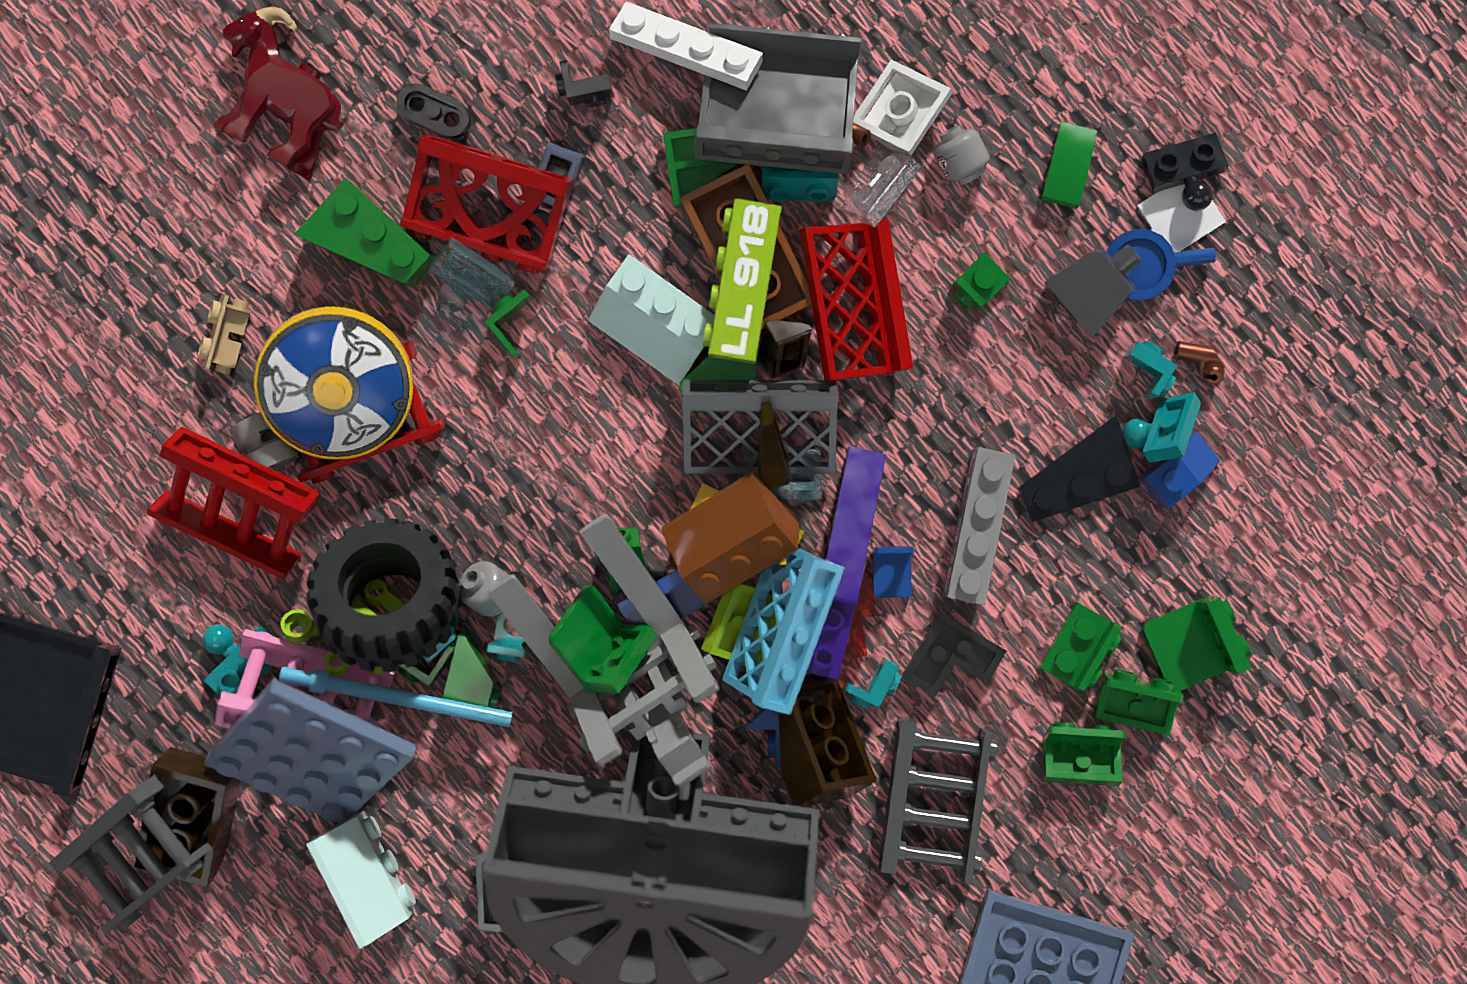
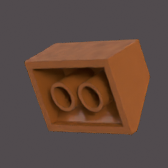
(731, 537)

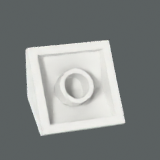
(903, 109)

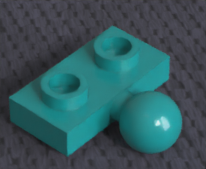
(1170, 430)
(228, 674)

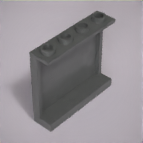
(793, 110)

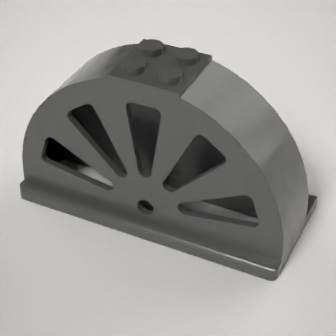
(649, 876)

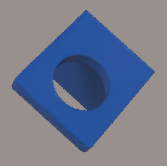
(892, 571)

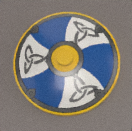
(333, 383)

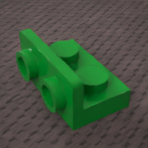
(1081, 648)

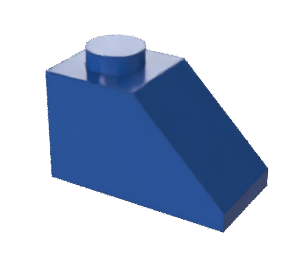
(1175, 478)

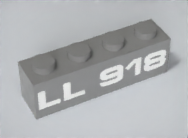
(978, 525)

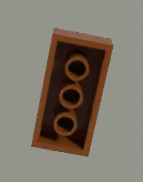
(705, 209)

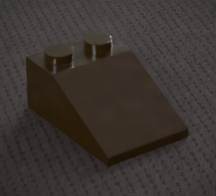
(822, 747)

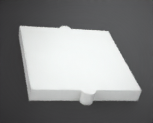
(1175, 221)

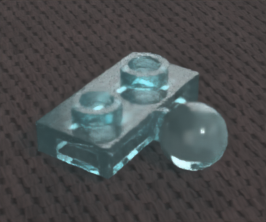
(469, 276)

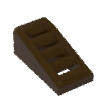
(773, 458)

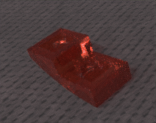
(864, 608)

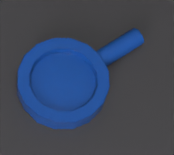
(1158, 263)

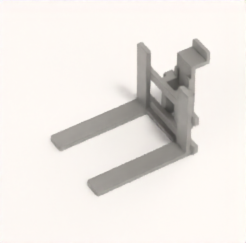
(658, 711)

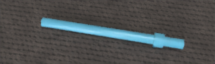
(321, 681)

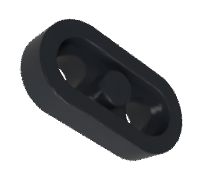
(435, 111)

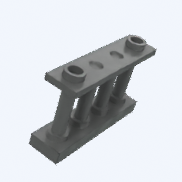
(900, 813)
(99, 839)

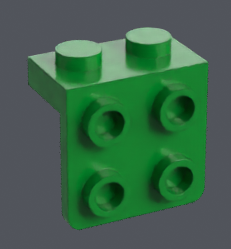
(1197, 642)
(597, 644)

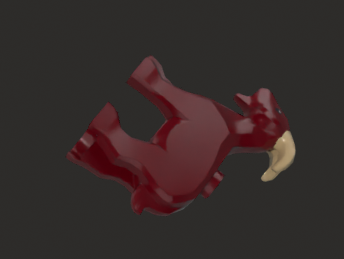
(280, 88)

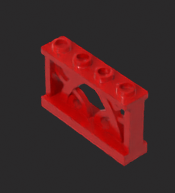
(535, 185)

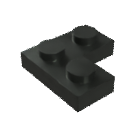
(948, 645)

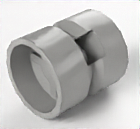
(272, 453)

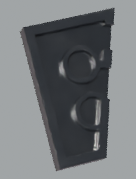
(1084, 474)

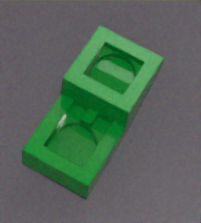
(1069, 165)

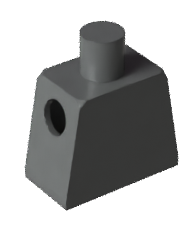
(1095, 285)

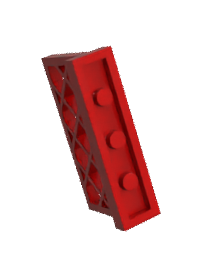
(880, 298)

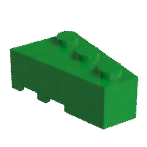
(365, 235)

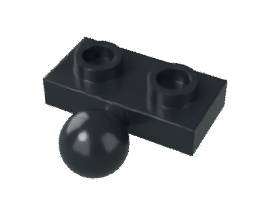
(1186, 165)

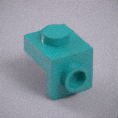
(1150, 358)
(884, 681)

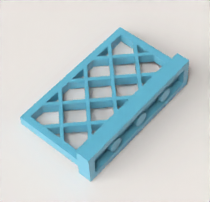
(794, 634)

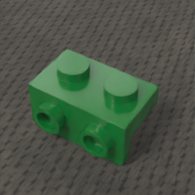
(1137, 702)
(1082, 755)

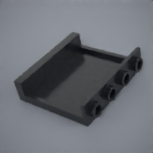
(51, 701)

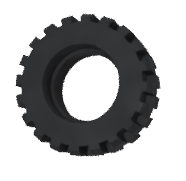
(374, 553)

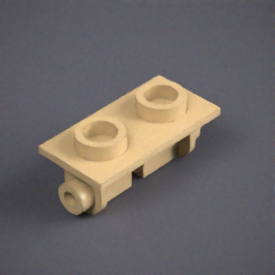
(218, 347)

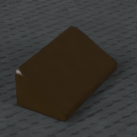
(784, 346)

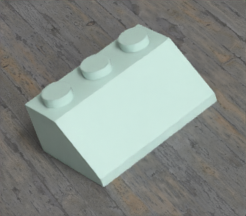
(652, 319)
(362, 878)

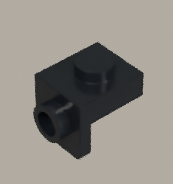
(590, 91)

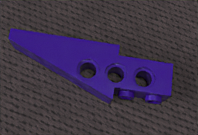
(848, 547)

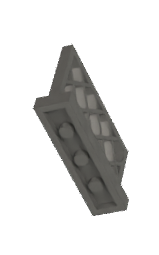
(748, 396)

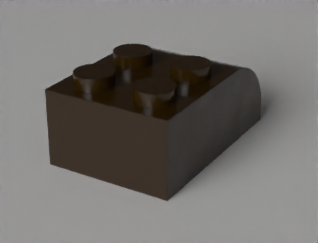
(196, 807)

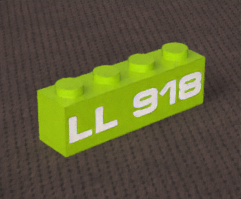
(744, 280)

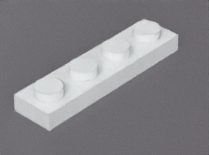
(686, 45)

